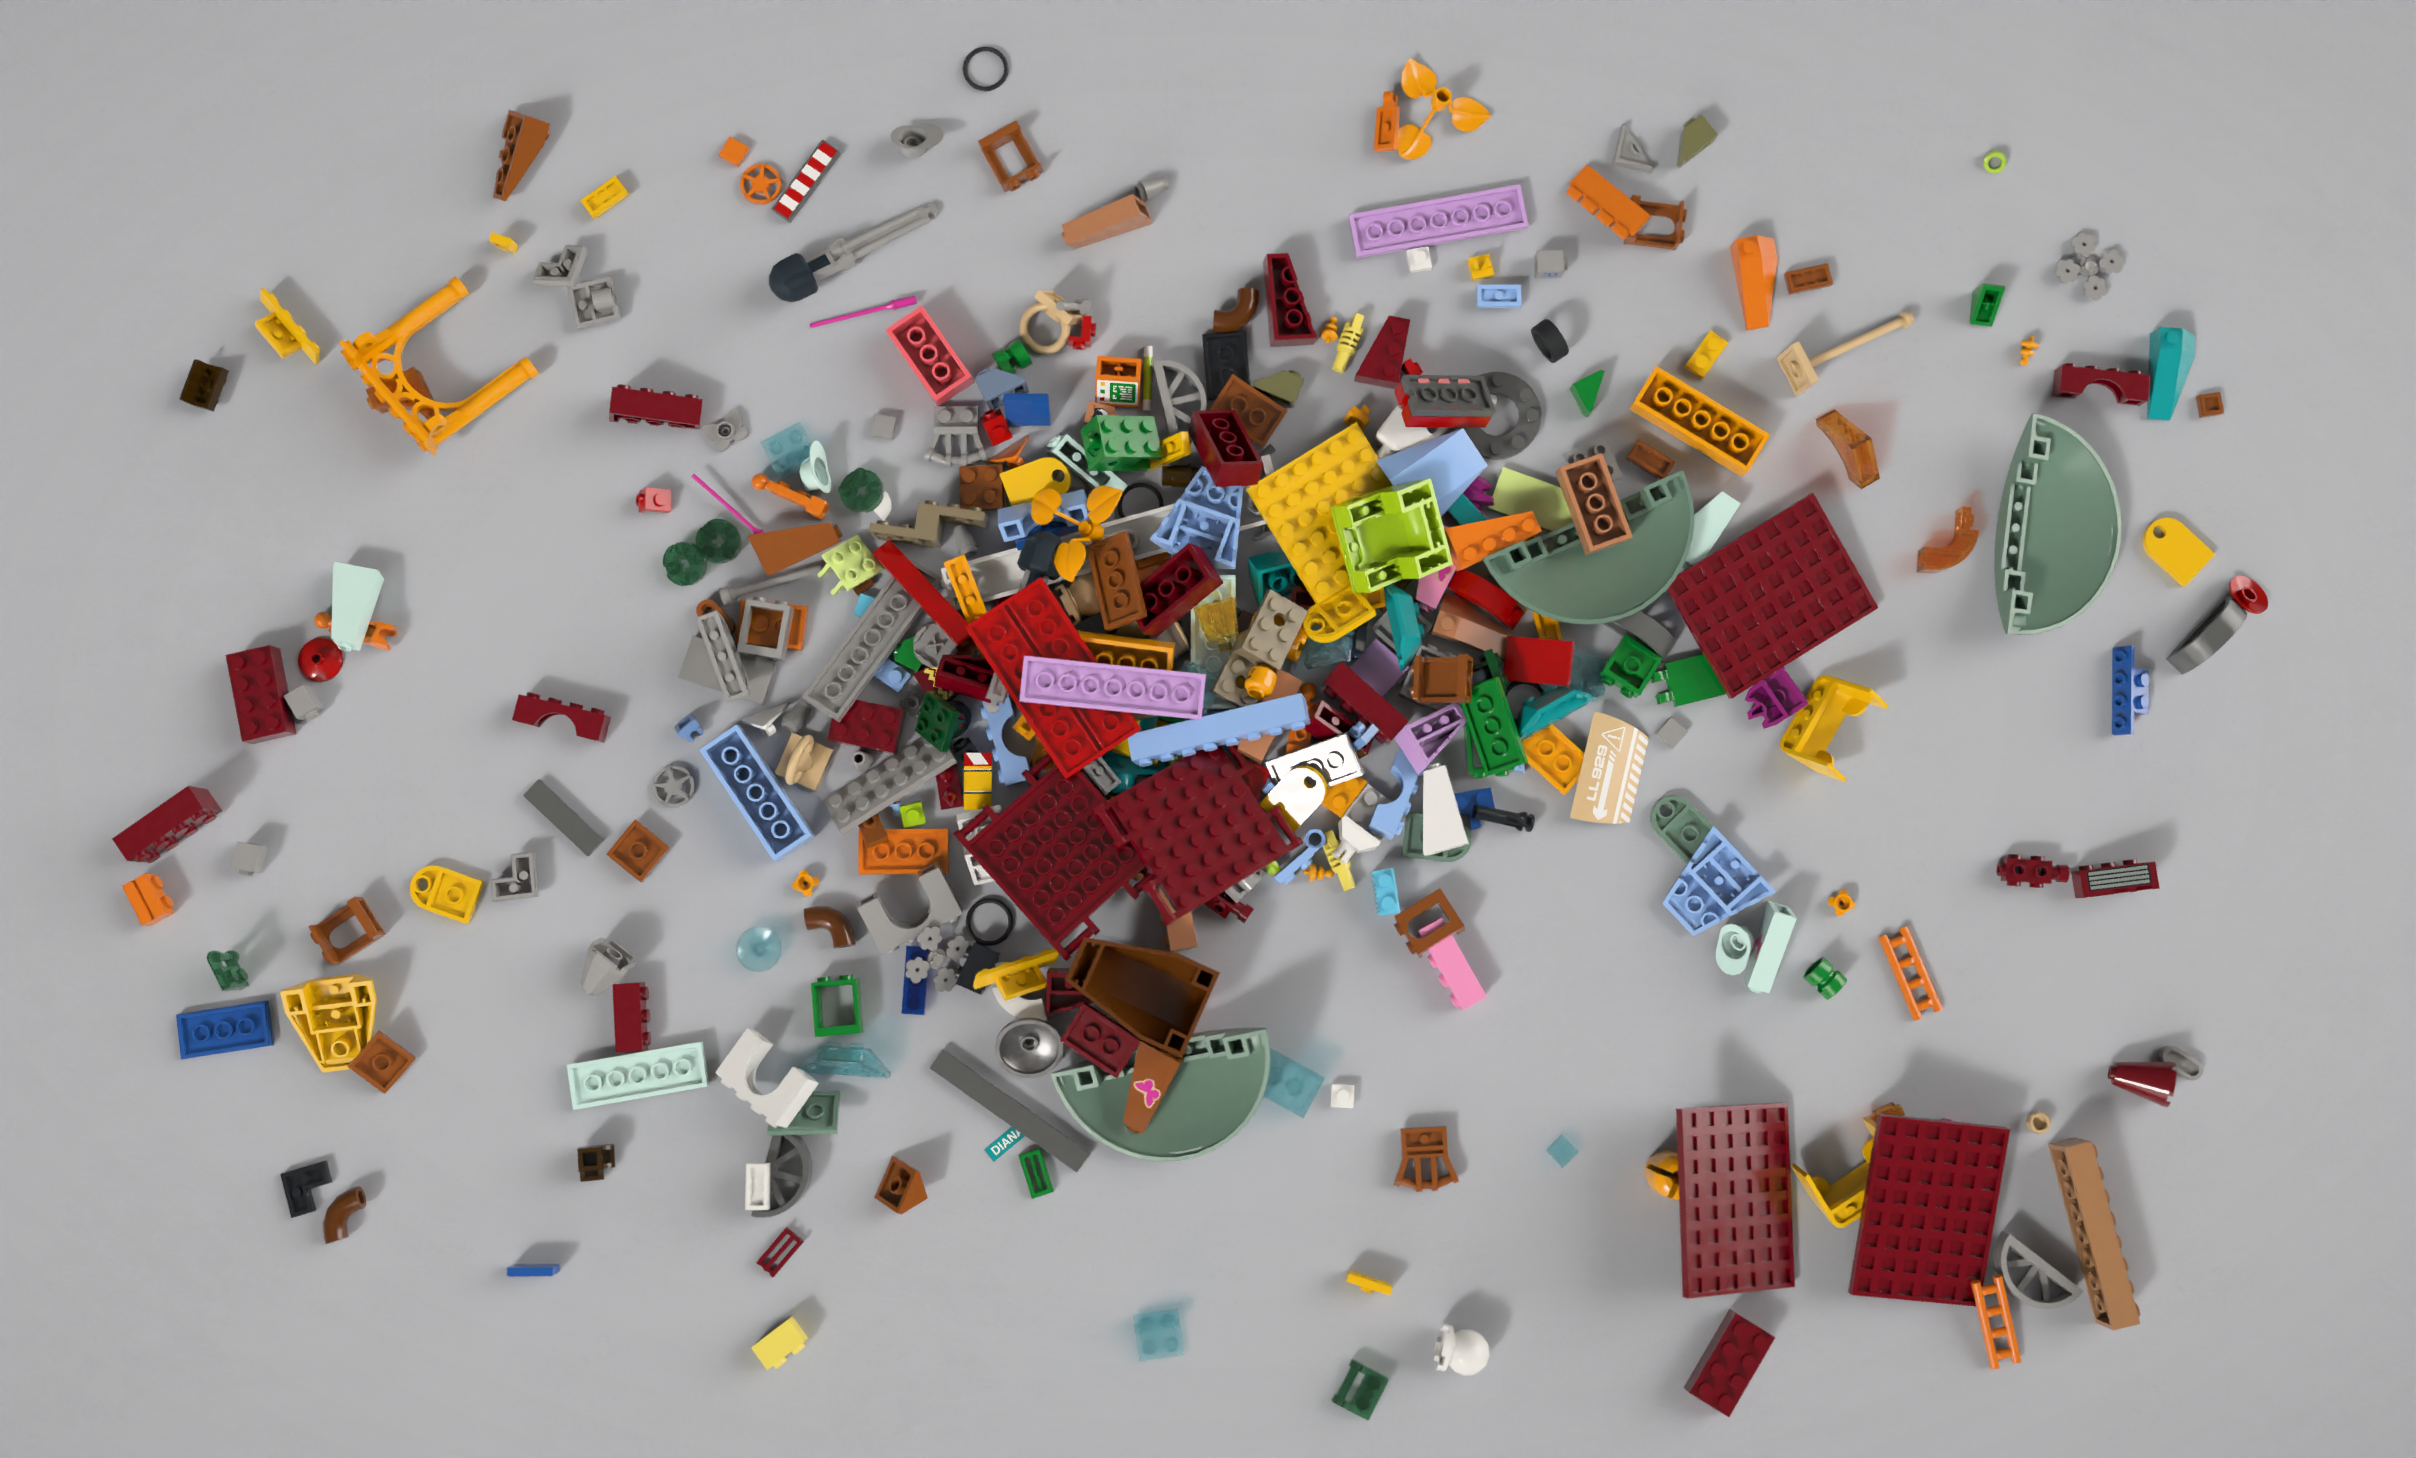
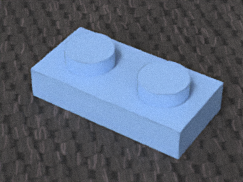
(1498, 296)
(893, 675)

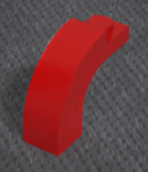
(1488, 596)

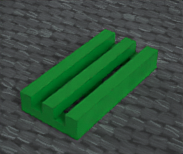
(1027, 1175)

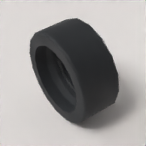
(1549, 340)

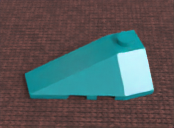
(2169, 364)
(1272, 572)

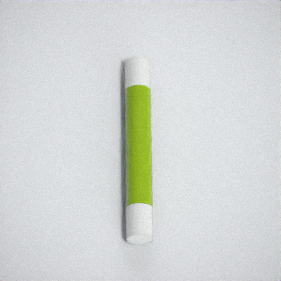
(1147, 378)

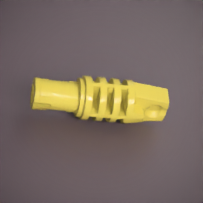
(1348, 342)
(1338, 867)

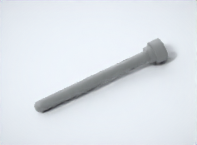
(728, 594)

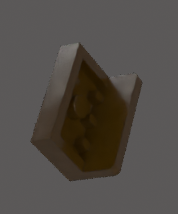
(204, 385)

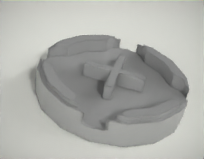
(931, 644)

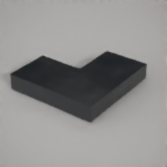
(298, 1186)

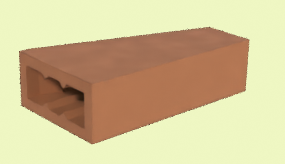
(1107, 222)

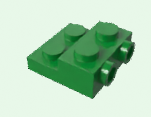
(1629, 667)

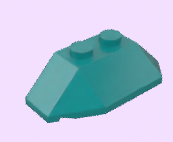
(1403, 624)
(1548, 709)

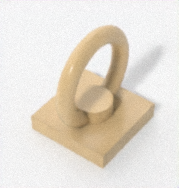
(1047, 302)
(804, 761)

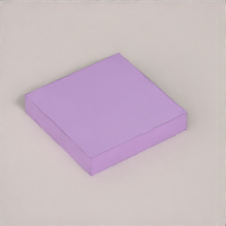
(1378, 668)

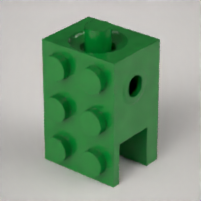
(1121, 443)

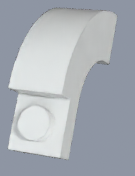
(1020, 1006)

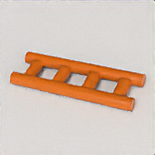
(1923, 979)
(2006, 1330)

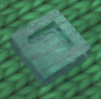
(1562, 1151)

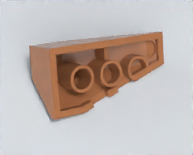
(1468, 626)

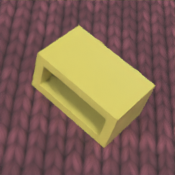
(779, 1343)

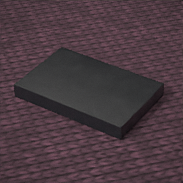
(1224, 356)

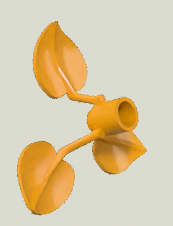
(1420, 81)
(1071, 556)

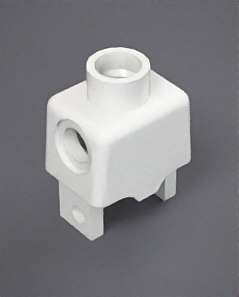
(1396, 437)

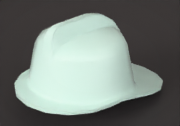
(815, 470)
(1734, 948)

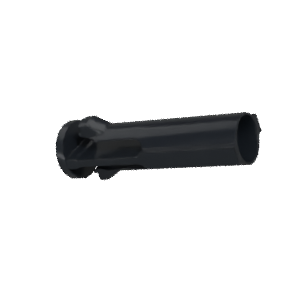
(1504, 817)

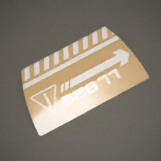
(1609, 771)

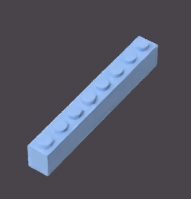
(1219, 729)

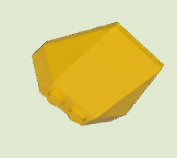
(332, 1017)

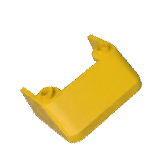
(1818, 721)
(1844, 1198)

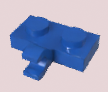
(1468, 799)

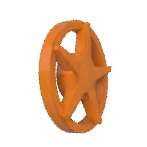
(760, 184)

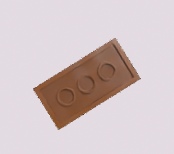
(1116, 581)

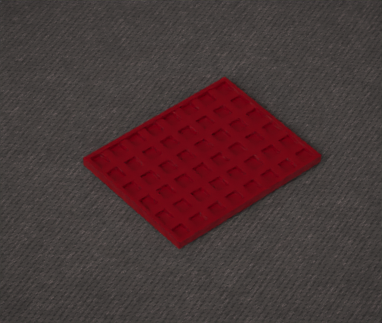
(1771, 595)
(1735, 1199)
(1928, 1209)

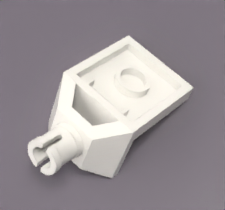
(1355, 822)

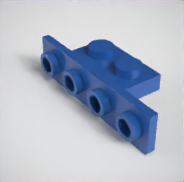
(2129, 690)

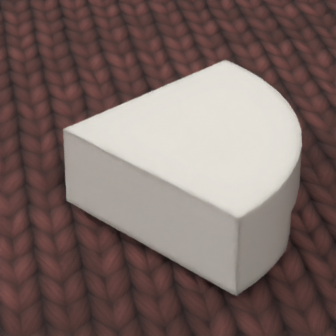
(884, 508)

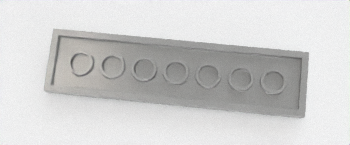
(866, 648)

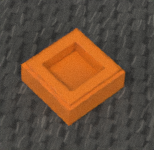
(734, 151)

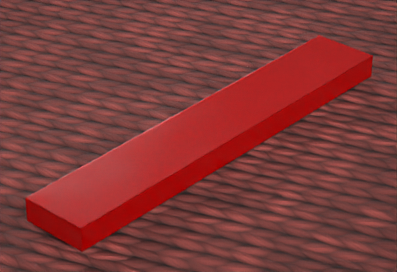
(922, 592)

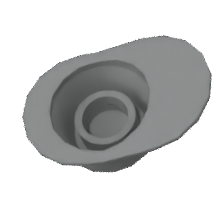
(916, 140)

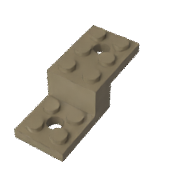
(929, 524)
(1259, 645)

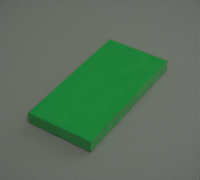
(1494, 728)

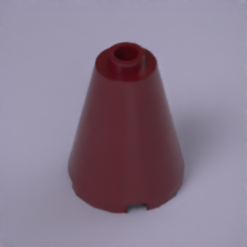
(2145, 1079)

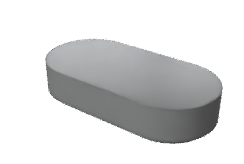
(2186, 1065)

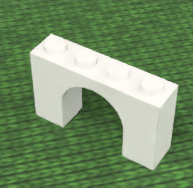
(739, 1073)

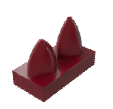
(949, 788)

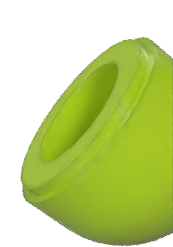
(1994, 153)

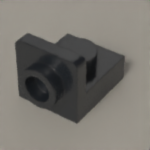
(963, 746)

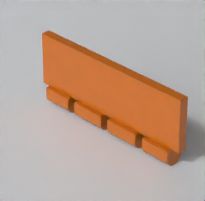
(1611, 202)

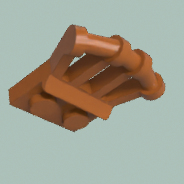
(1424, 1143)

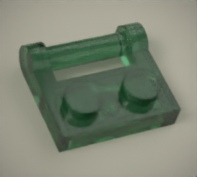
(230, 976)
(1367, 1393)

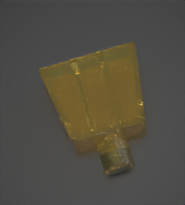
(1218, 622)

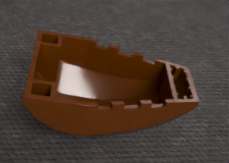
(1144, 989)

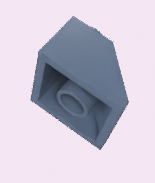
(996, 383)

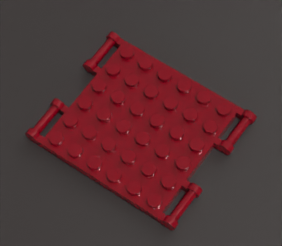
(1197, 829)
(1055, 854)

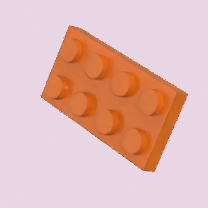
(905, 852)

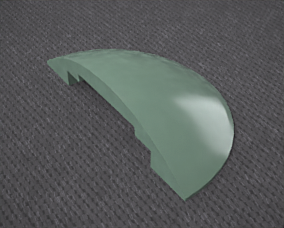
(2054, 530)
(1575, 588)
(1202, 1109)

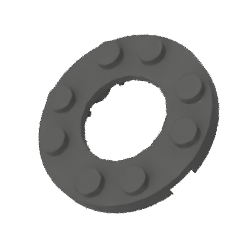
(1528, 423)

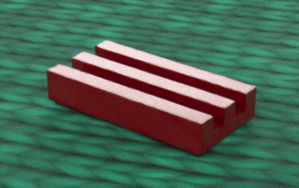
(767, 1266)

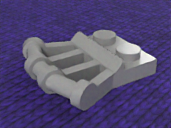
(951, 422)

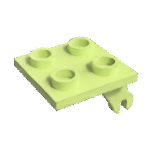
(851, 563)

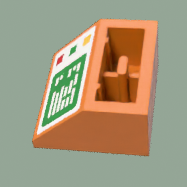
(1118, 381)

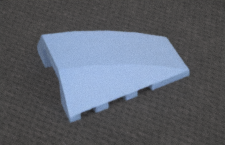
(1447, 460)
(1205, 518)
(1714, 885)

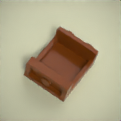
(1442, 679)

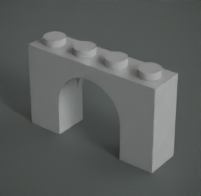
(891, 933)

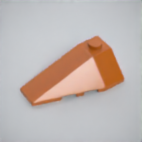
(1755, 273)

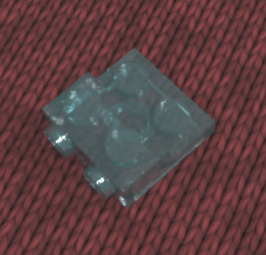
(1323, 654)

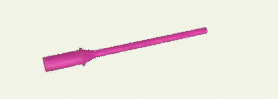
(894, 304)
(755, 530)

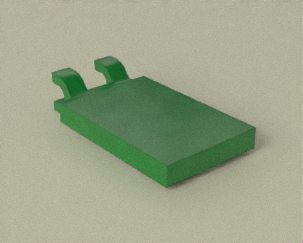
(1688, 681)

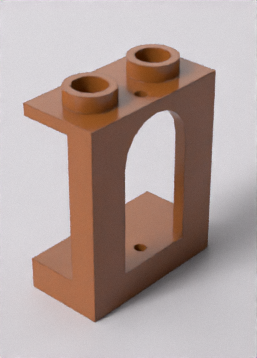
(1010, 133)
(1673, 212)
(321, 932)
(1420, 945)

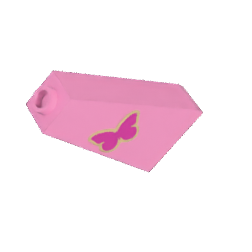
(1431, 588)

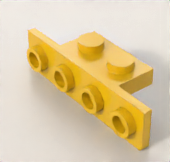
(282, 331)
(1018, 976)

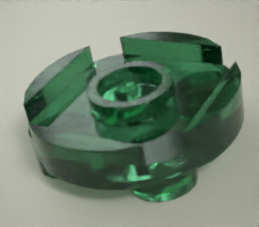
(849, 489)
(728, 532)
(697, 563)

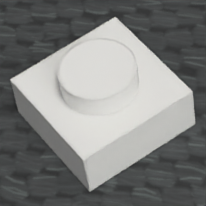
(1419, 259)
(1342, 1095)

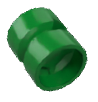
(1017, 352)
(1823, 976)

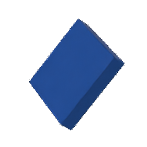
(1027, 409)

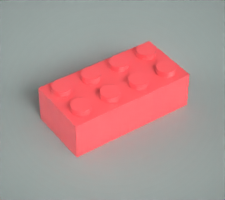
(929, 356)

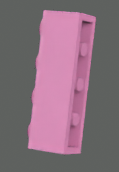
(1453, 969)

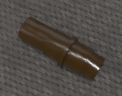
(1179, 474)

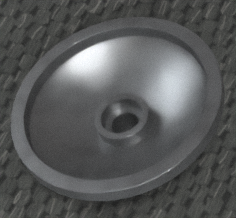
(1031, 1057)

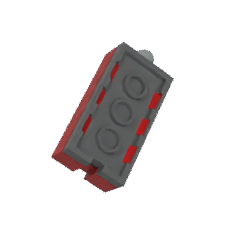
(1445, 401)

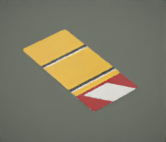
(977, 780)

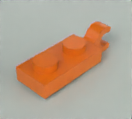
(1387, 124)

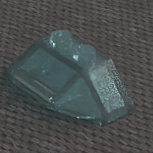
(845, 1061)

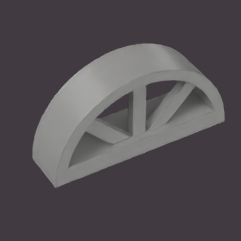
(1165, 394)
(724, 656)
(2045, 1271)

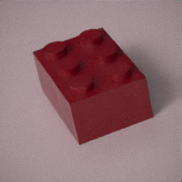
(869, 727)

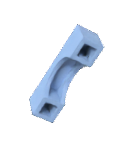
(1017, 521)
(1010, 764)
(1387, 817)

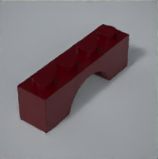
(2127, 387)
(535, 712)

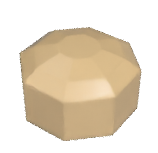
(2038, 1122)

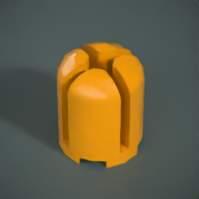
(1661, 1183)

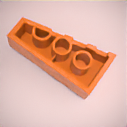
(1480, 539)

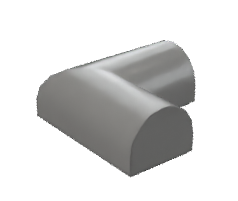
(565, 271)
(522, 884)

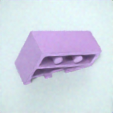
(1429, 735)

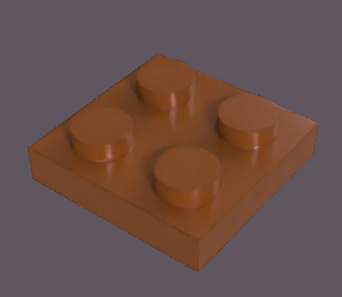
(981, 487)
(638, 851)
(381, 1061)

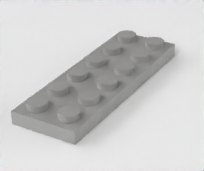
(887, 784)

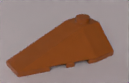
(523, 142)

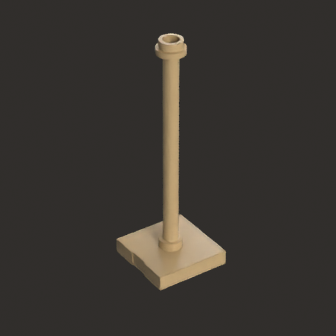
(1800, 369)

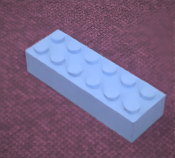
(757, 793)

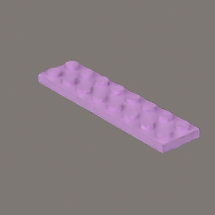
(1438, 221)
(1112, 687)

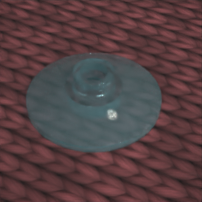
(748, 953)

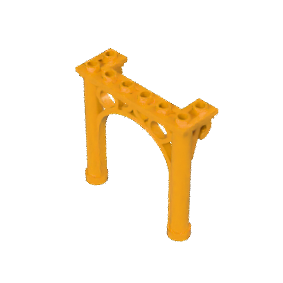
(437, 429)

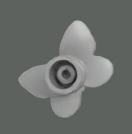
(726, 431)

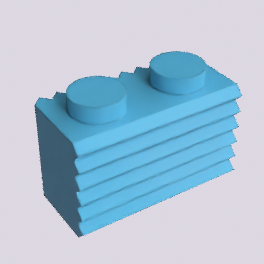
(1385, 892)

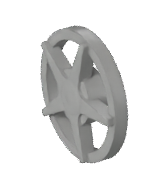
(673, 786)

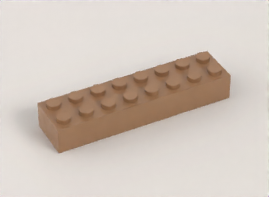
(2094, 1233)

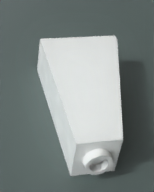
(1441, 815)

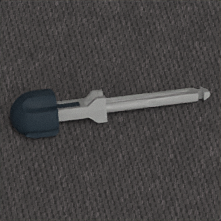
(797, 277)
(1037, 562)

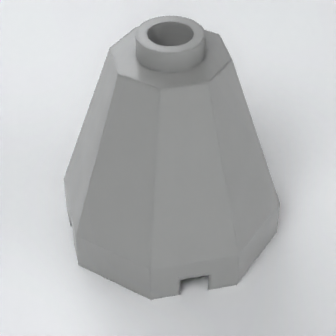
(605, 966)

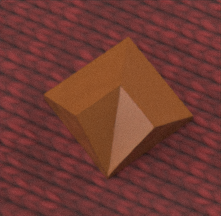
(901, 1187)

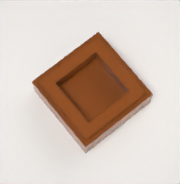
(2209, 405)

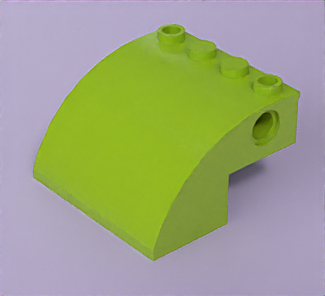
(1391, 535)

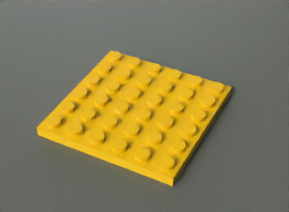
(1298, 504)

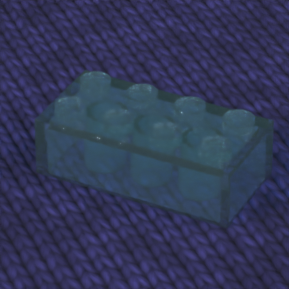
(1291, 1084)

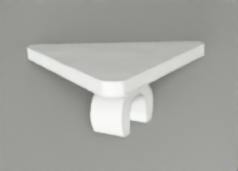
(765, 718)

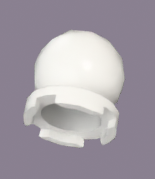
(1461, 1350)

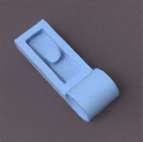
(1302, 861)

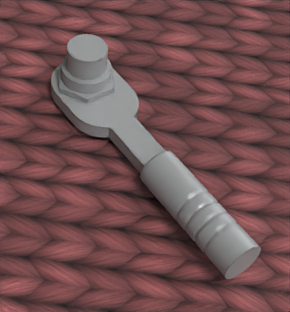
(1082, 306)

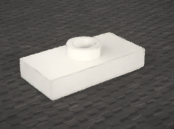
(757, 1186)

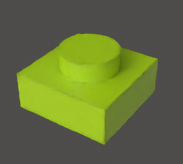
(912, 814)

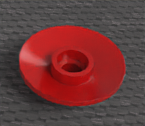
(2248, 594)
(330, 660)

